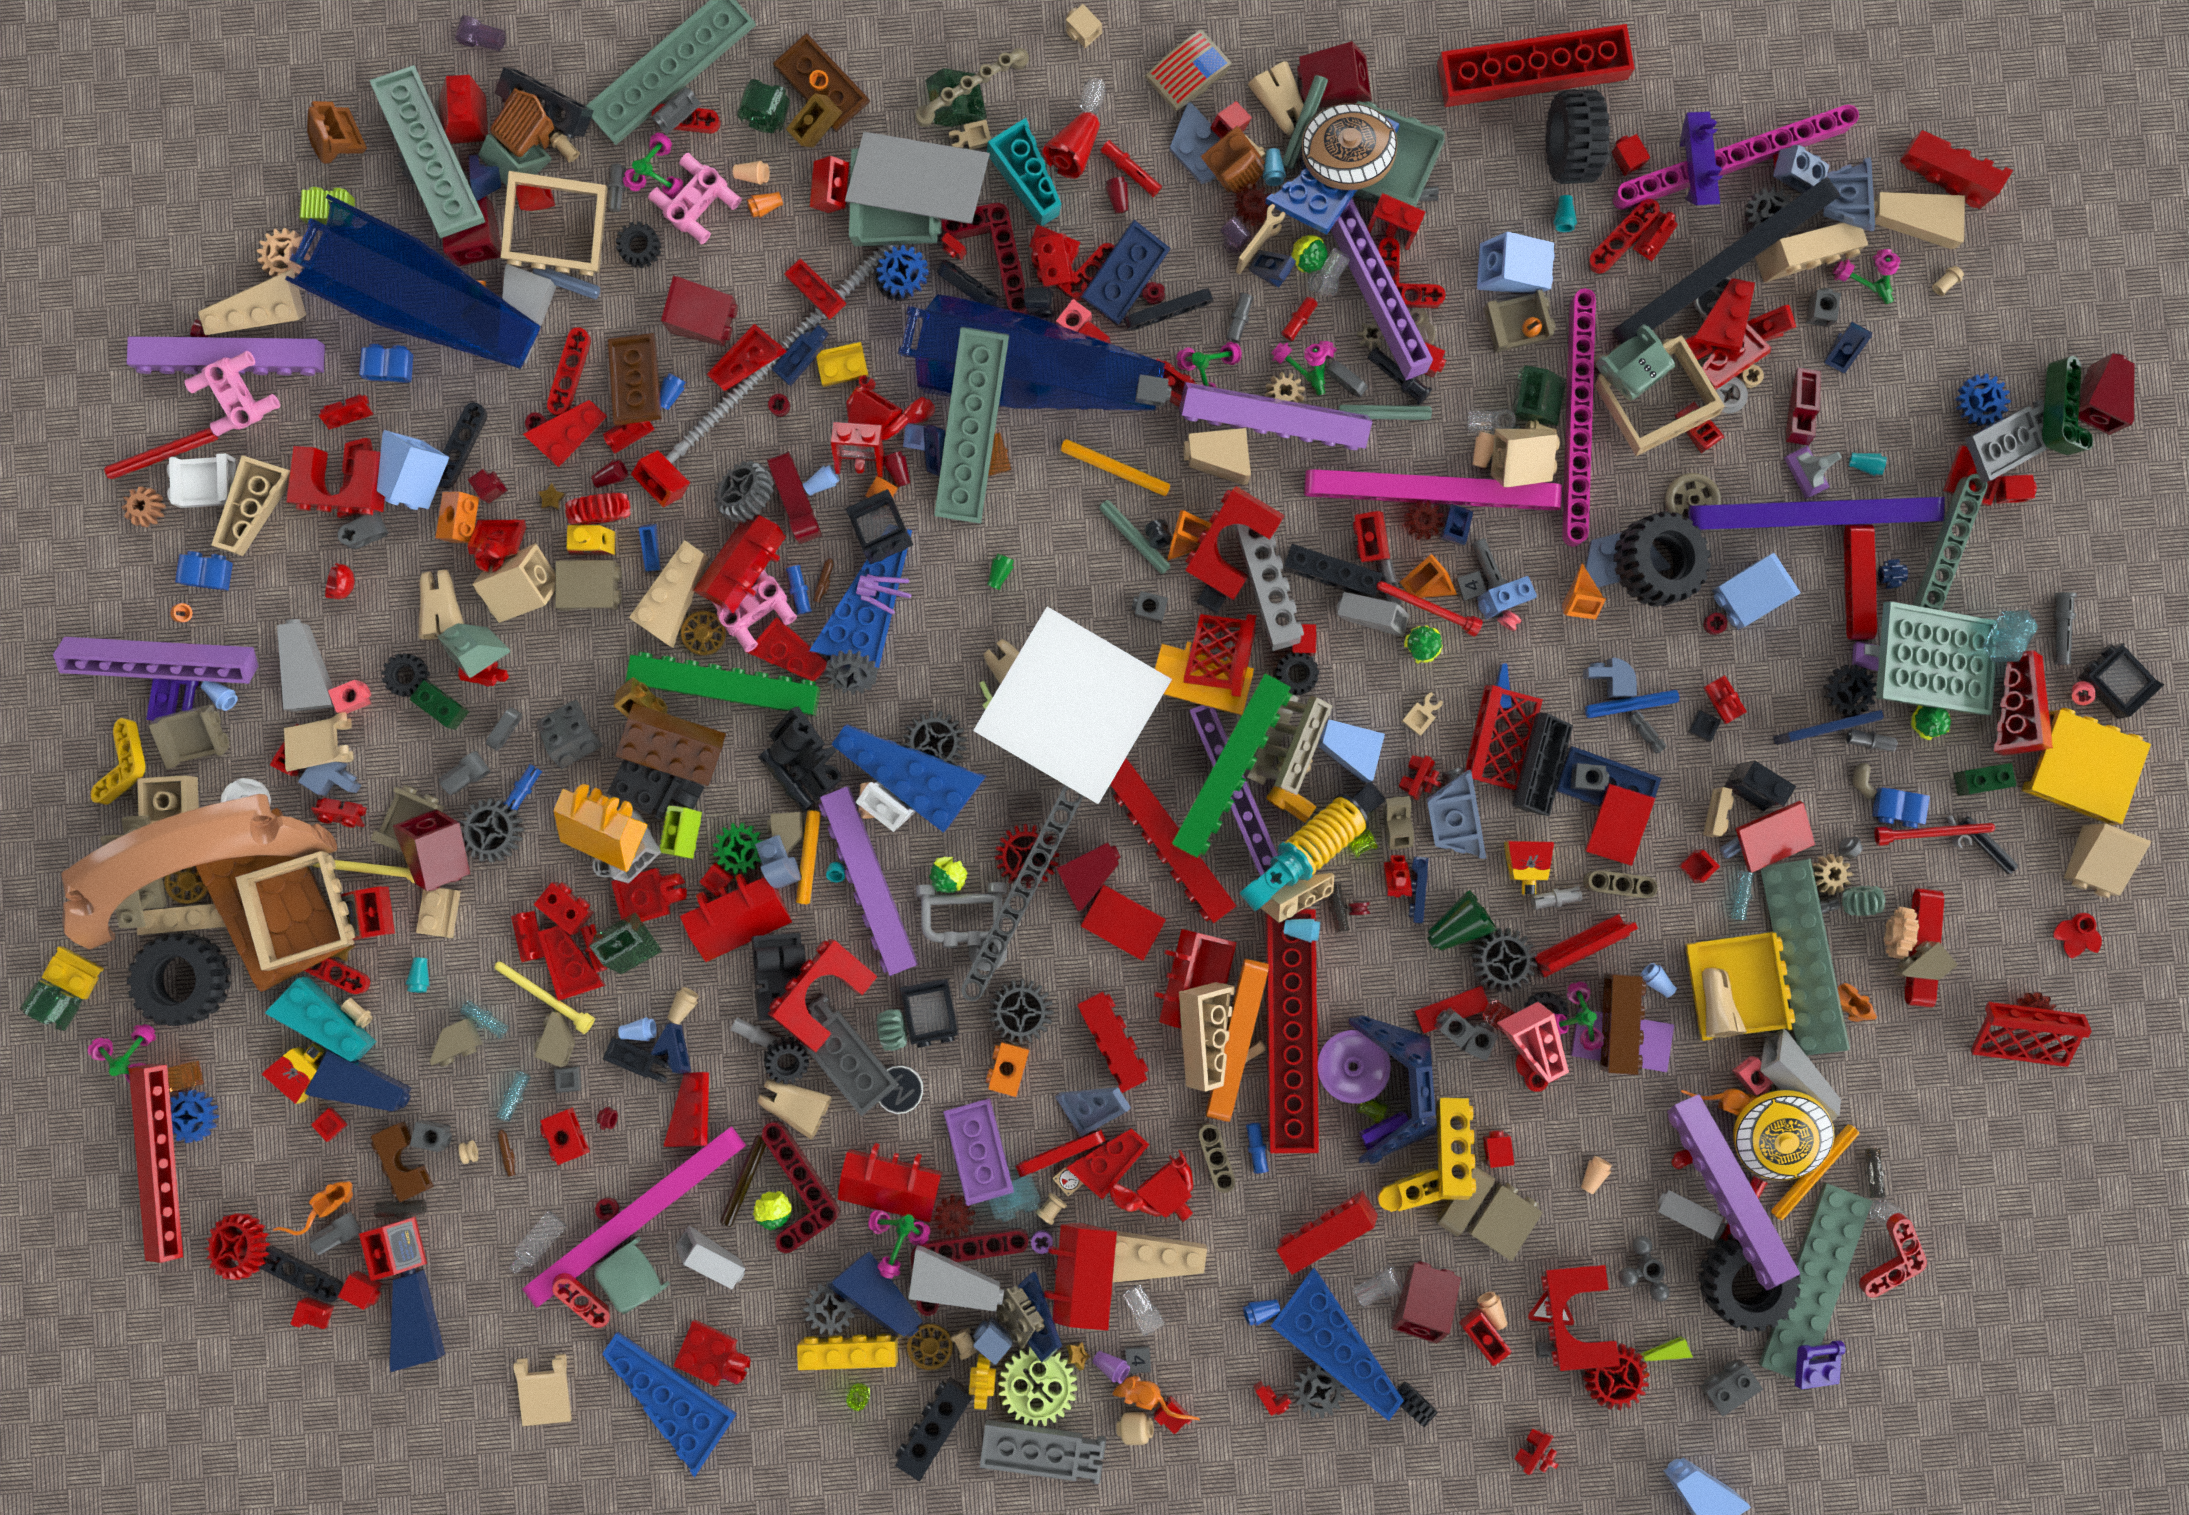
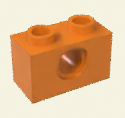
(457, 517)
(1009, 1083)

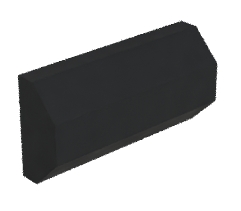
(1542, 764)

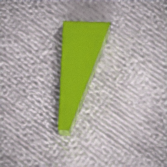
(1673, 1349)

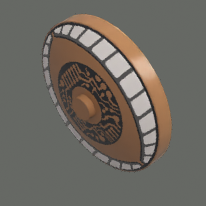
(1349, 146)

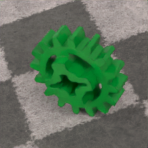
(736, 837)

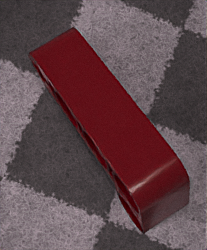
(794, 498)

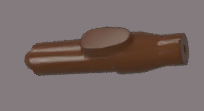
(823, 582)
(507, 1153)

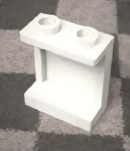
(200, 480)
(884, 805)

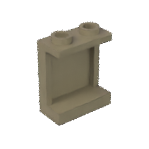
(1507, 318)
(587, 584)
(189, 735)
(404, 807)
(1506, 1221)

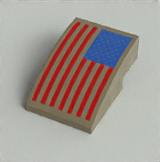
(1188, 70)

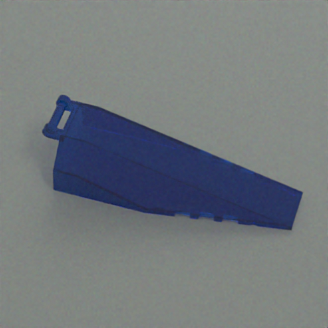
(407, 287)
(1043, 360)

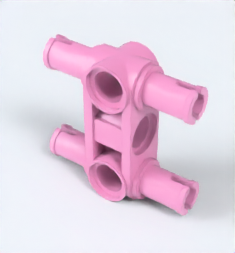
(694, 198)
(232, 393)
(754, 608)

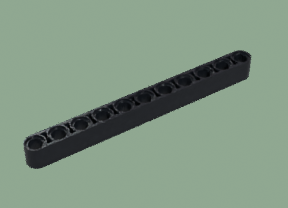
(1729, 260)

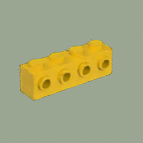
(847, 1352)

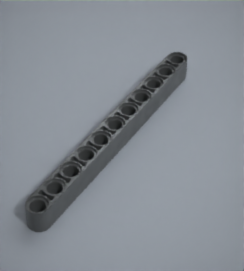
(1026, 894)

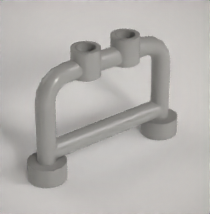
(951, 939)

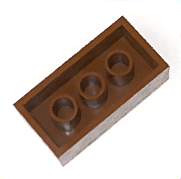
(670, 744)
(1622, 1023)

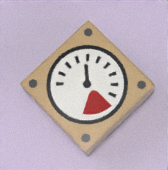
(1067, 1181)

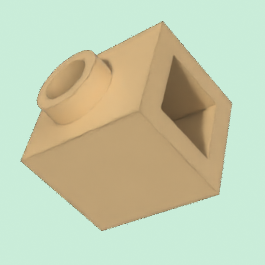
(1083, 26)

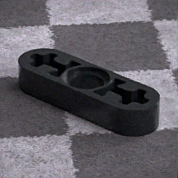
(966, 283)

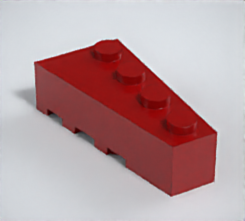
(1955, 169)
(2025, 709)
(1327, 1232)

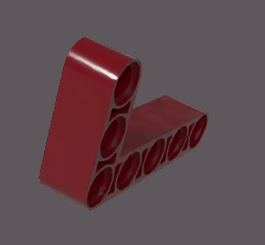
(1003, 250)
(802, 1186)
(982, 1251)

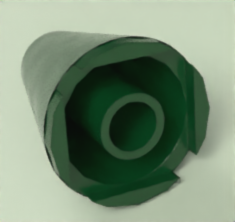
(1461, 923)

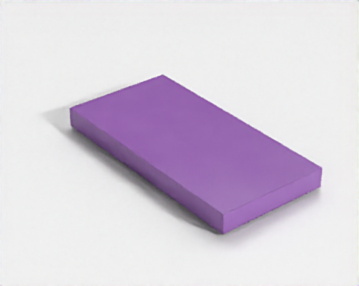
(1654, 1048)
(978, 1152)

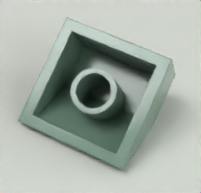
(496, 154)
(472, 647)

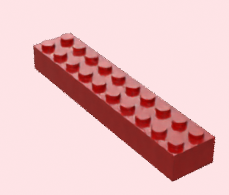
(1291, 1039)

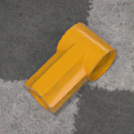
(1292, 803)

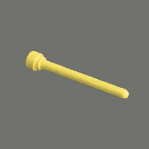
(372, 868)
(582, 1021)

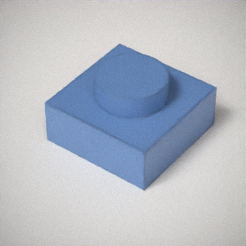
(914, 437)

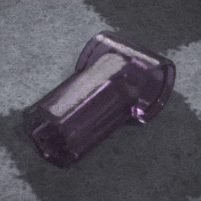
(473, 32)
(1235, 235)

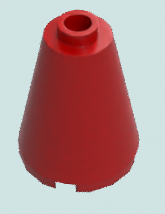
(1072, 145)

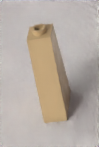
(1923, 216)

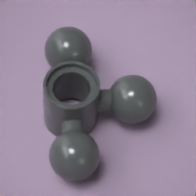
(1629, 1277)

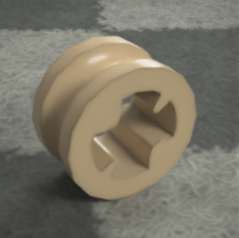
(1759, 376)
(468, 1152)

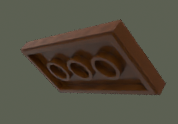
(807, 57)
(634, 379)

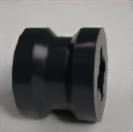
(1158, 534)

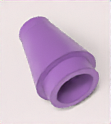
(1113, 1367)

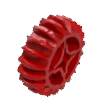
(597, 509)
(1010, 845)
(244, 1248)
(1611, 1385)

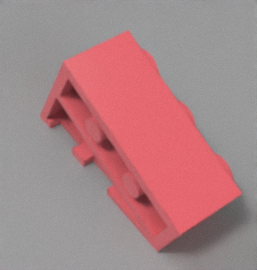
(1537, 1040)

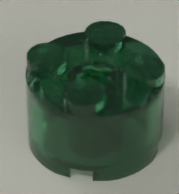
(764, 106)
(51, 1005)

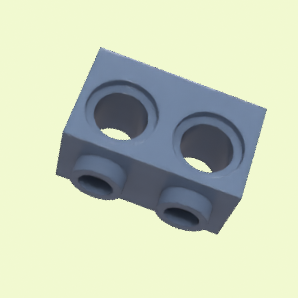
(1799, 168)
(992, 1340)

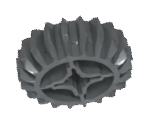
(743, 491)
(924, 747)
(495, 822)
(1483, 963)
(999, 1010)

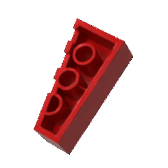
(1112, 1041)

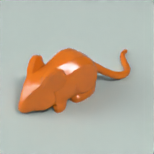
(1854, 1004)
(1730, 1100)
(325, 1203)
(1145, 1395)

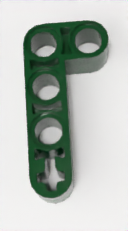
(2062, 408)

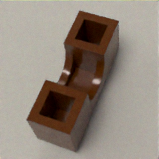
(389, 1146)

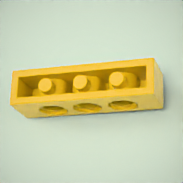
(1449, 1185)

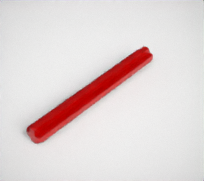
(160, 453)

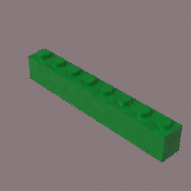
(724, 685)
(1231, 766)

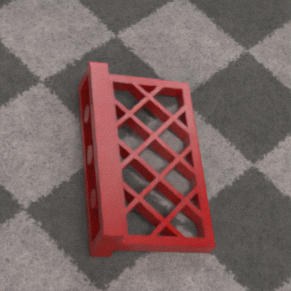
(1237, 654)
(1483, 735)
(1583, 944)
(2034, 1021)

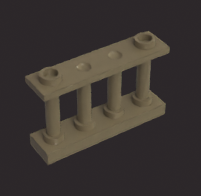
(1301, 749)
(150, 896)

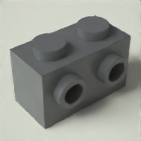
(1730, 1387)

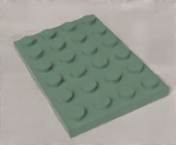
(1935, 659)

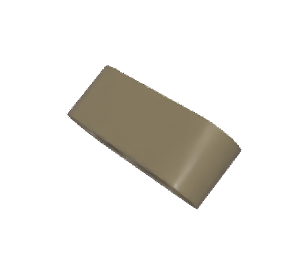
(1631, 888)
(1222, 1167)
(1458, 1213)

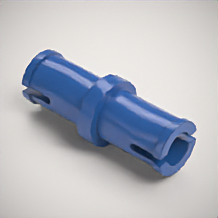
(798, 589)
(523, 787)
(1257, 1147)

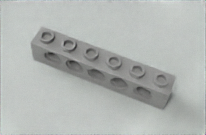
(1278, 635)

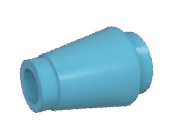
(1273, 168)
(1303, 929)

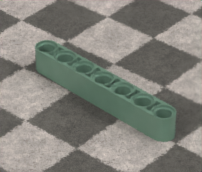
(1948, 539)

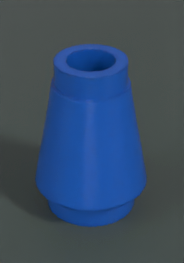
(671, 390)
(1260, 1311)

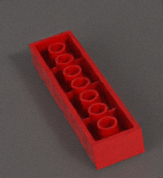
(1535, 65)

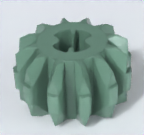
(1863, 900)
(891, 1030)

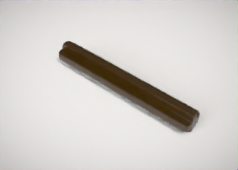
(743, 1181)

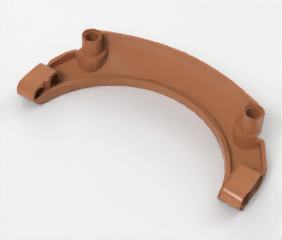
(173, 844)

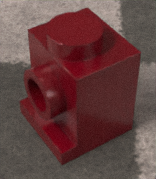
(487, 485)

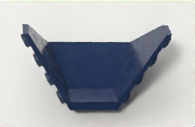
(1415, 1053)

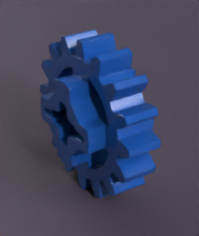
(893, 274)
(1993, 400)
(194, 1105)

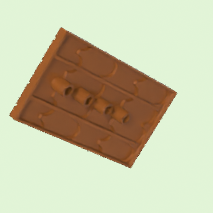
(291, 905)

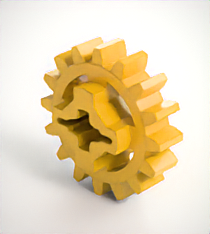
(982, 1382)

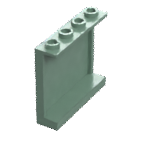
(1414, 161)
(888, 227)

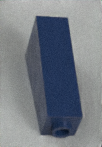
(357, 1084)
(876, 1296)
(413, 1322)

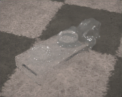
(537, 1241)

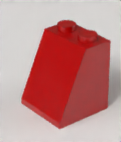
(463, 110)

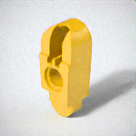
(1394, 1196)

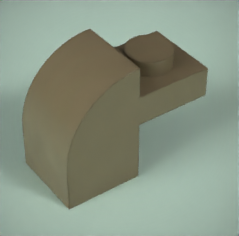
(1398, 822)

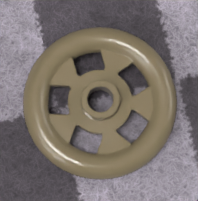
(1700, 481)

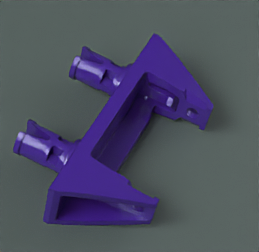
(1701, 162)

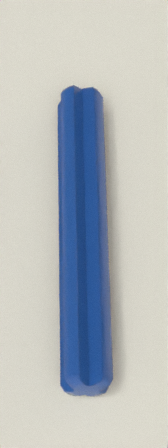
(1631, 704)

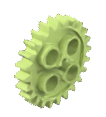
(1020, 1398)

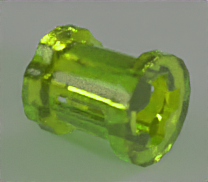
(1363, 843)
(1372, 1109)
(863, 1391)

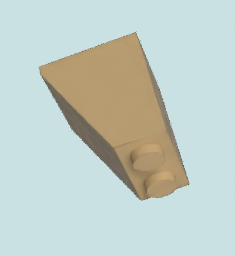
(1220, 454)
(1524, 456)
(519, 585)
(2105, 859)

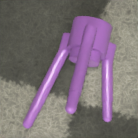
(869, 585)

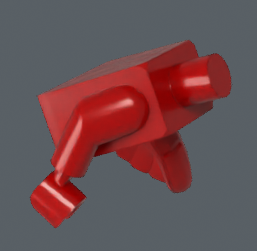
(870, 408)
(1161, 1193)

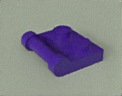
(165, 697)
(1819, 1371)

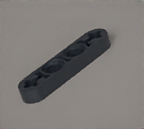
(1168, 309)
(464, 447)
(297, 1278)

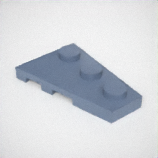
(1092, 1107)

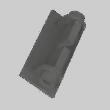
(676, 110)

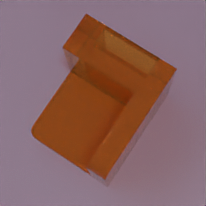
(184, 1076)

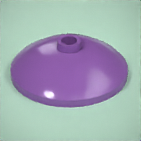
(1371, 1071)

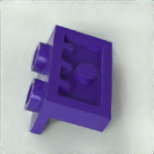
(1376, 1133)

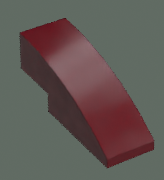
(1803, 407)

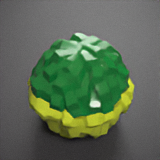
(1309, 253)
(1424, 643)
(1930, 721)
(947, 875)
(772, 1210)

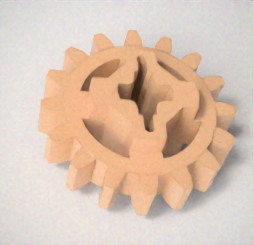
(273, 251)
(1901, 933)

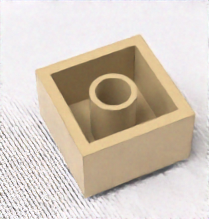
(167, 796)

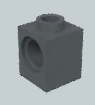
(1819, 316)
(1152, 390)
(1159, 601)
(1579, 781)
(1461, 1034)
(1483, 1051)
(421, 1139)

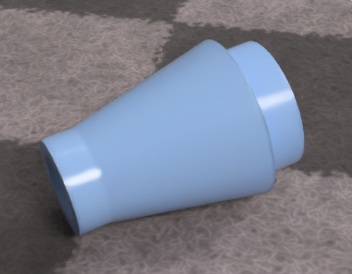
(821, 480)
(220, 695)
(1658, 980)
(638, 1030)

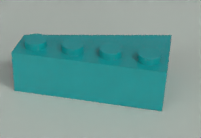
(1024, 169)
(319, 1018)

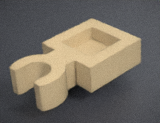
(975, 135)
(1420, 716)

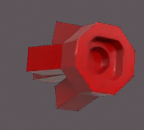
(487, 676)

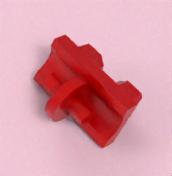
(1725, 699)
(1415, 786)
(1397, 876)
(1530, 1461)

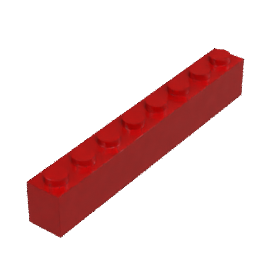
(1161, 831)
(155, 1162)

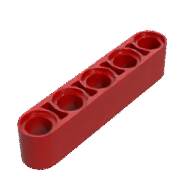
(1860, 582)
(1929, 910)

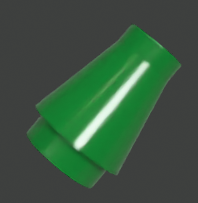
(1000, 570)

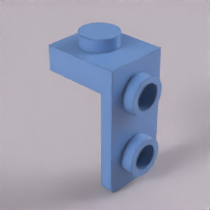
(1506, 596)

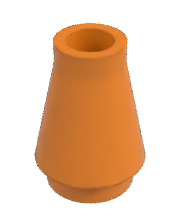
(763, 203)

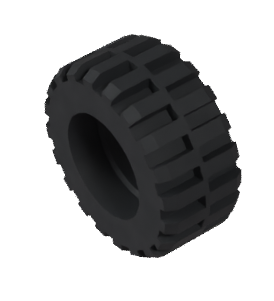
(1577, 136)
(1688, 556)
(148, 984)
(1747, 1314)

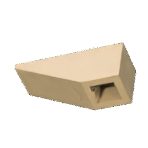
(1295, 898)

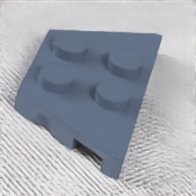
(1191, 141)
(1856, 199)
(1601, 560)
(1456, 817)

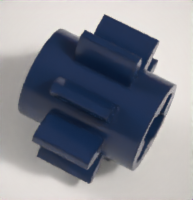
(1892, 573)

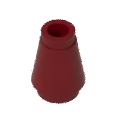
(1118, 194)
(897, 468)
(610, 474)

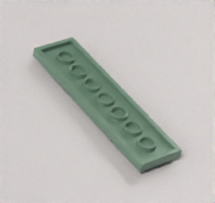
(669, 67)
(427, 151)
(971, 424)
(1810, 971)
(1822, 1269)

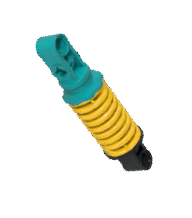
(1315, 844)

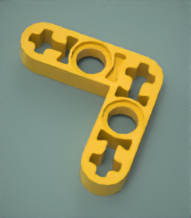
(130, 764)

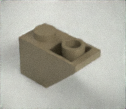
(789, 828)
(1928, 962)
(455, 1040)
(556, 1042)

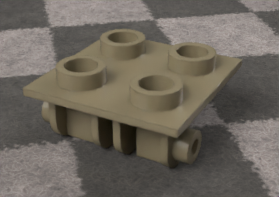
(1016, 1319)

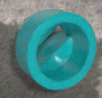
(835, 872)

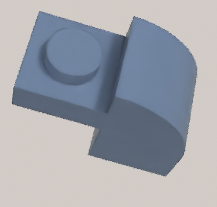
(1619, 676)
(323, 777)
(777, 867)

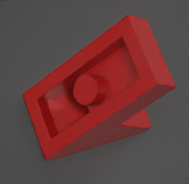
(1774, 323)

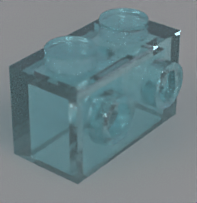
(2010, 636)
(1024, 1197)

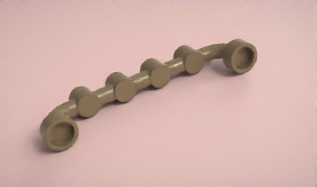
(1017, 59)

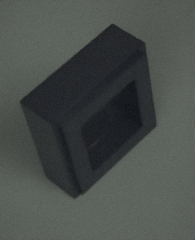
(1211, 599)
(1704, 726)

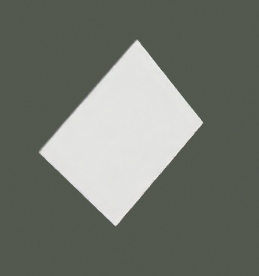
(1072, 705)

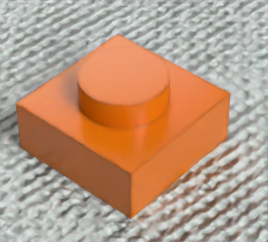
(880, 485)

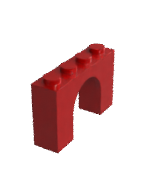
(309, 489)
(1237, 509)
(791, 1009)
(1570, 1352)

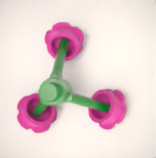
(635, 177)
(1887, 265)
(1315, 355)
(1189, 359)
(1591, 1037)
(102, 1049)
(916, 1231)

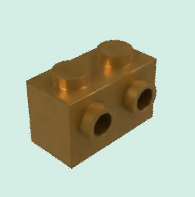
(814, 120)
(637, 693)

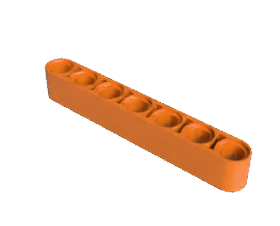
(1241, 1028)

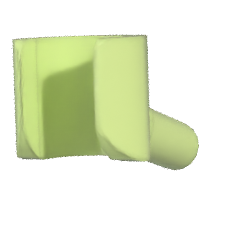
(986, 693)

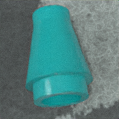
(1565, 214)
(1868, 462)
(418, 976)

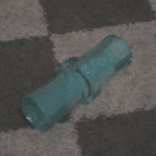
(1742, 895)
(484, 1019)
(513, 1096)

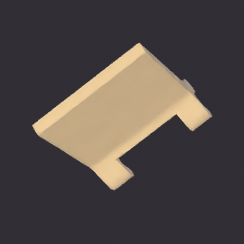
(1263, 234)
(316, 743)
(544, 1393)

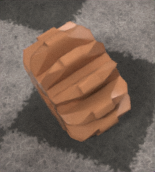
(135, 505)

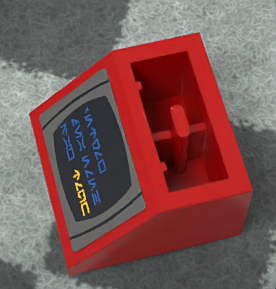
(370, 912)
(392, 1248)

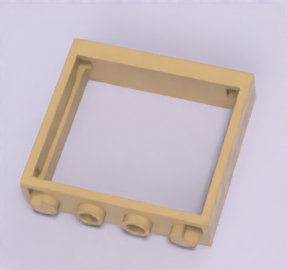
(559, 184)
(1712, 401)
(257, 920)

